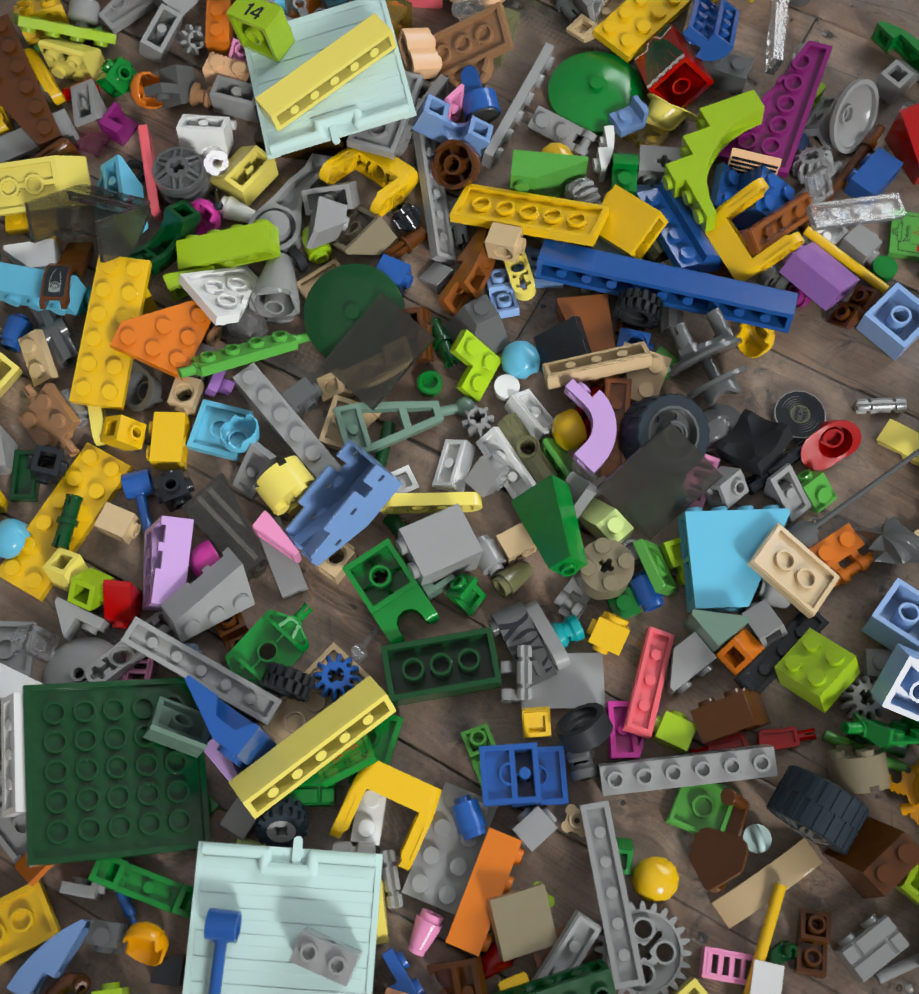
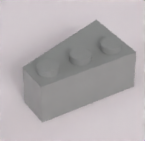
(209, 599)

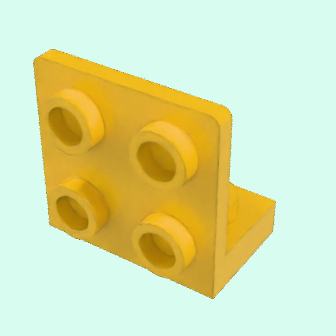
(45, 9)

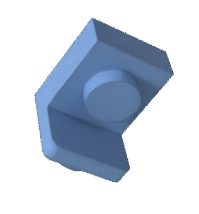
(629, 118)

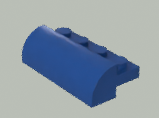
(711, 28)
(682, 237)

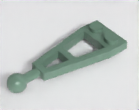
(353, 427)

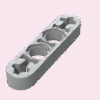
(100, 664)

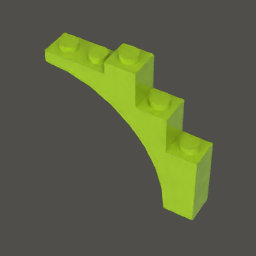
(715, 130)

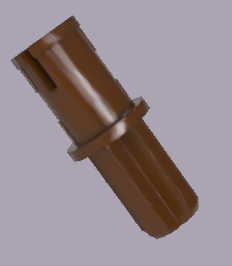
(407, 243)

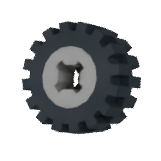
(282, 823)

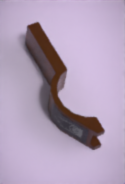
(58, 275)

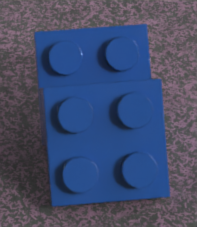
(729, 182)
(523, 775)

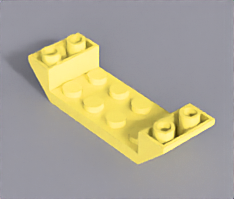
(38, 177)

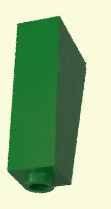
(553, 524)

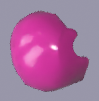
(210, 217)
(202, 556)

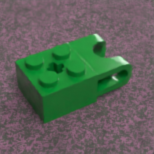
(393, 598)

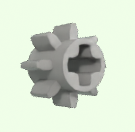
(186, 35)
(474, 415)

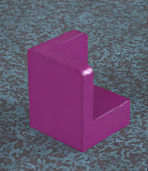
(117, 125)

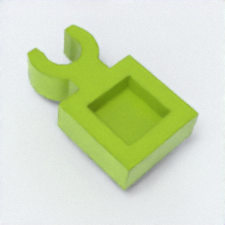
(672, 554)

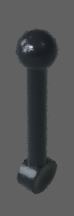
(218, 205)

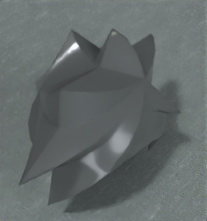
(892, 542)

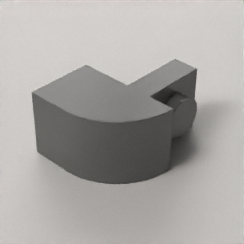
(173, 86)

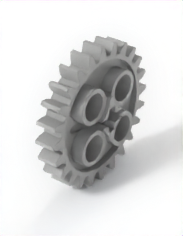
(661, 972)

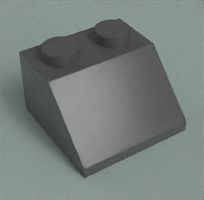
(730, 72)

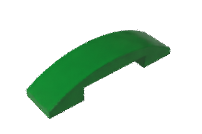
(892, 37)
(143, 886)

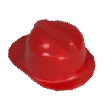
(830, 444)

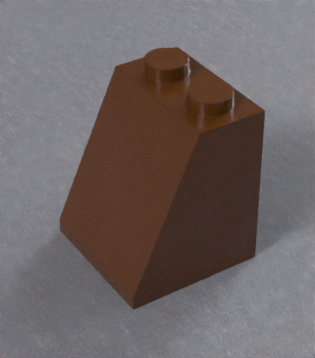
(876, 859)

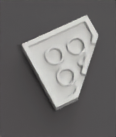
(221, 292)

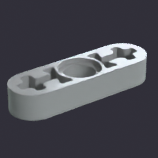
(548, 636)

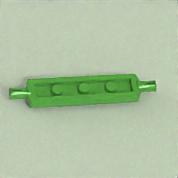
(242, 354)

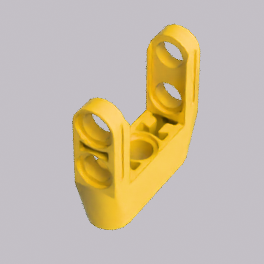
(46, 80)
(392, 174)
(733, 247)
(400, 788)

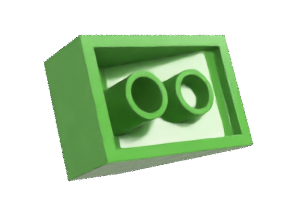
(545, 172)

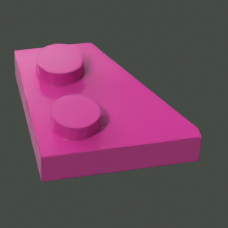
(622, 743)

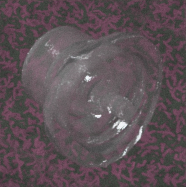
(465, 8)

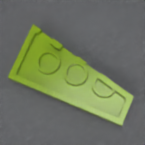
(55, 28)

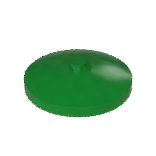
(592, 87)

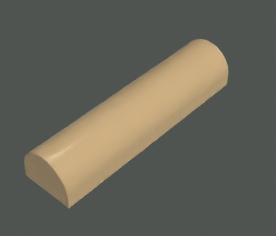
(597, 365)

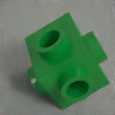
(116, 76)

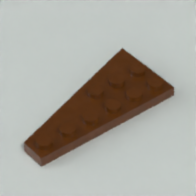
(20, 89)

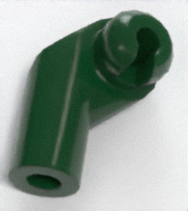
(781, 952)

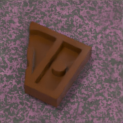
(460, 976)

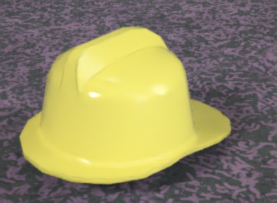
(665, 114)

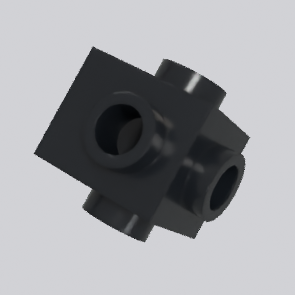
(44, 456)
(174, 489)

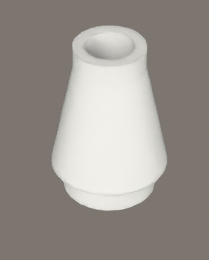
(235, 210)

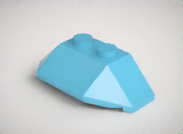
(120, 178)

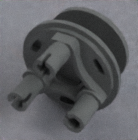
(694, 355)

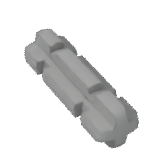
(880, 405)
(524, 672)
(391, 879)

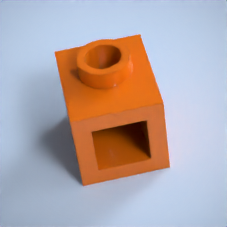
(740, 651)

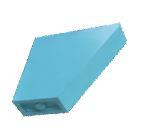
(717, 551)

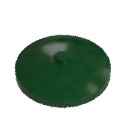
(341, 300)

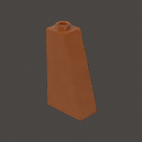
(596, 320)

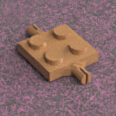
(50, 418)

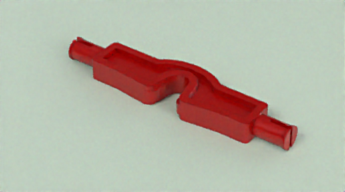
(779, 738)

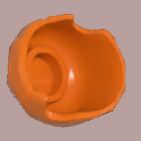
(137, 92)

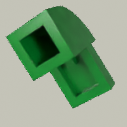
(624, 171)

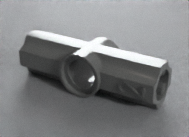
(57, 337)

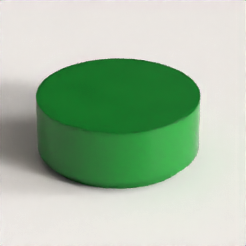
(884, 268)
(429, 383)

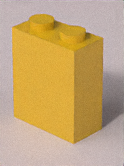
(630, 223)

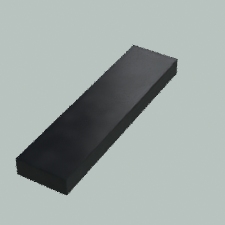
(761, 670)

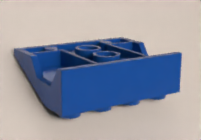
(238, 737)

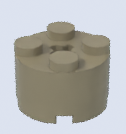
(614, 581)
(858, 768)

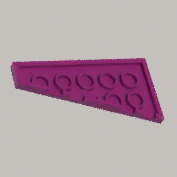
(786, 109)

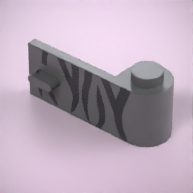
(516, 629)

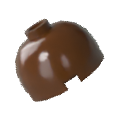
(455, 164)

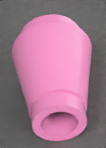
(425, 930)

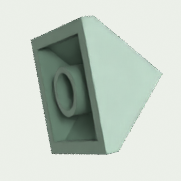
(714, 627)
(178, 727)

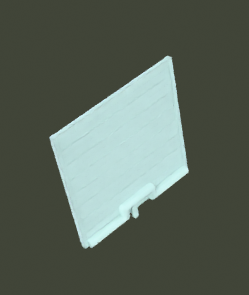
(365, 102)
(278, 898)

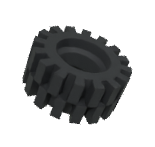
(638, 308)
(288, 681)

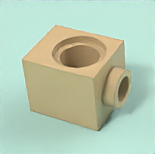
(505, 242)
(190, 386)
(118, 523)
(515, 543)
(334, 571)

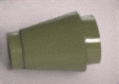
(511, 579)

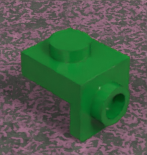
(465, 593)

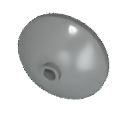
(853, 115)
(77, 656)

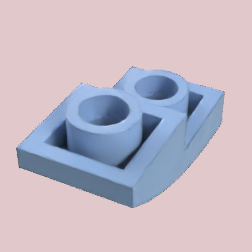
(501, 294)

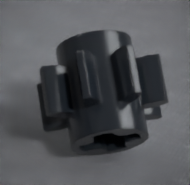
(406, 216)

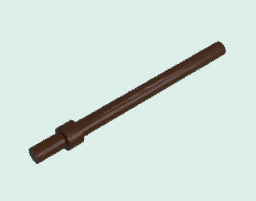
(866, 146)

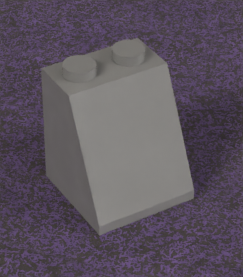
(439, 546)

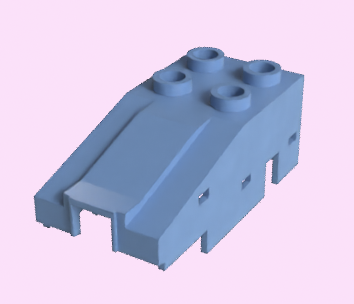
(343, 507)

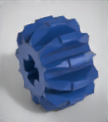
(336, 667)

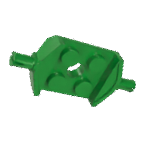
(275, 629)
(884, 734)

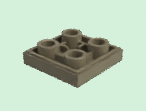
(522, 921)

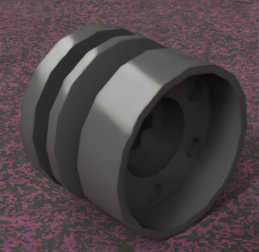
(181, 176)

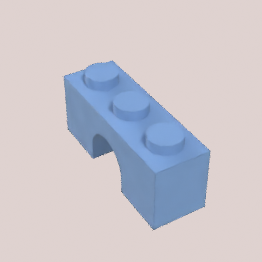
(435, 124)

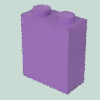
(818, 275)

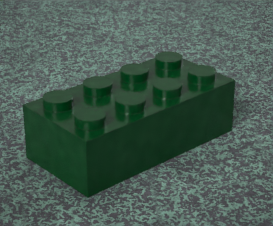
(441, 666)

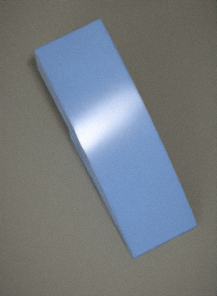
(50, 959)

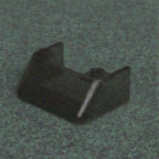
(93, 211)

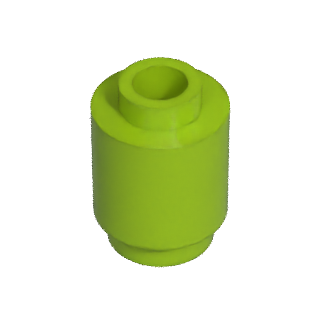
(319, 254)

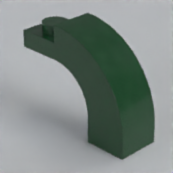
(178, 222)

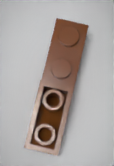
(471, 275)

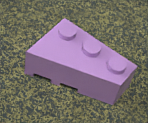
(165, 559)

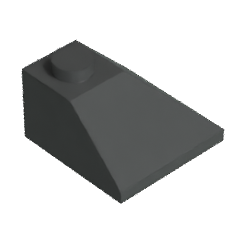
(482, 321)

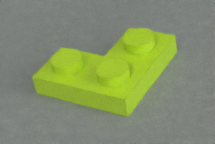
(480, 364)

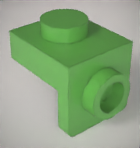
(817, 489)

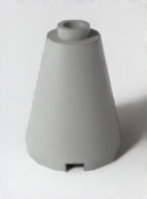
(276, 291)

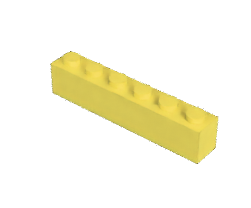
(326, 72)
(312, 746)

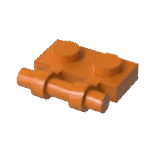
(839, 546)

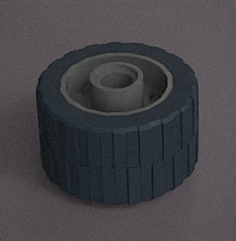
(654, 412)
(818, 809)

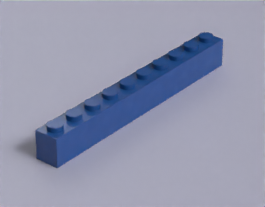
(674, 285)

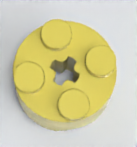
(284, 486)

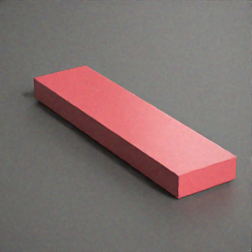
(148, 159)
(648, 682)

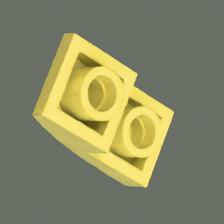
(899, 439)

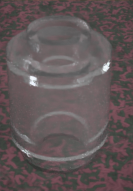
(212, 153)

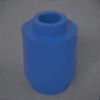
(14, 328)
(645, 593)
(468, 817)

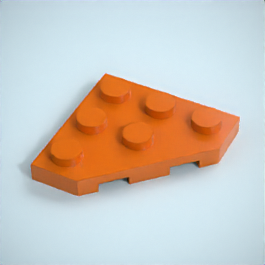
(163, 337)

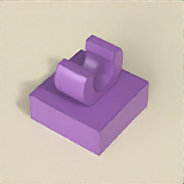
(219, 384)

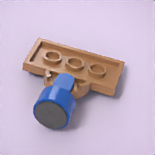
(468, 58)

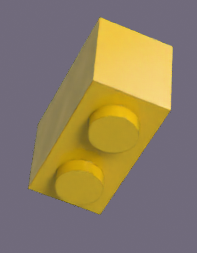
(169, 441)

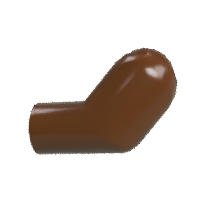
(70, 982)

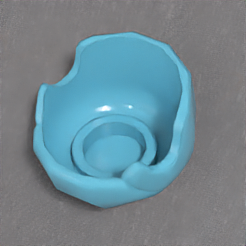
(520, 359)
(239, 433)
(12, 537)

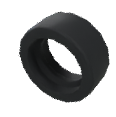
(584, 728)

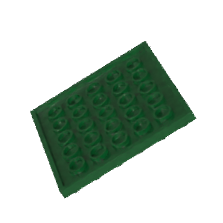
(100, 784)

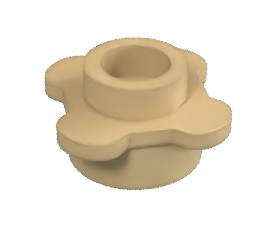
(569, 824)

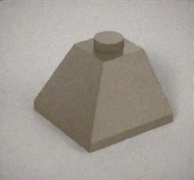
(365, 234)

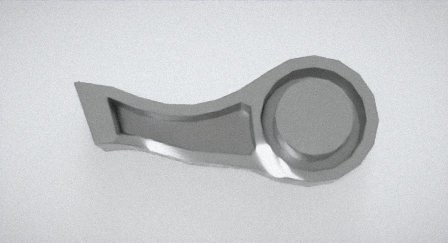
(287, 205)

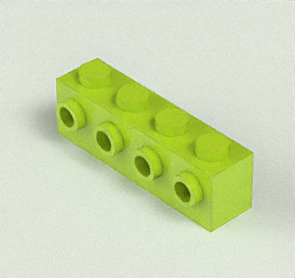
(230, 246)

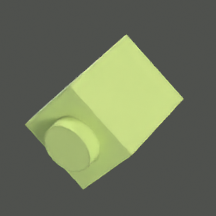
(605, 522)

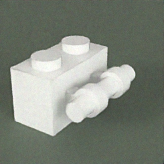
(204, 131)

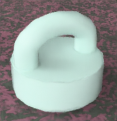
(757, 838)

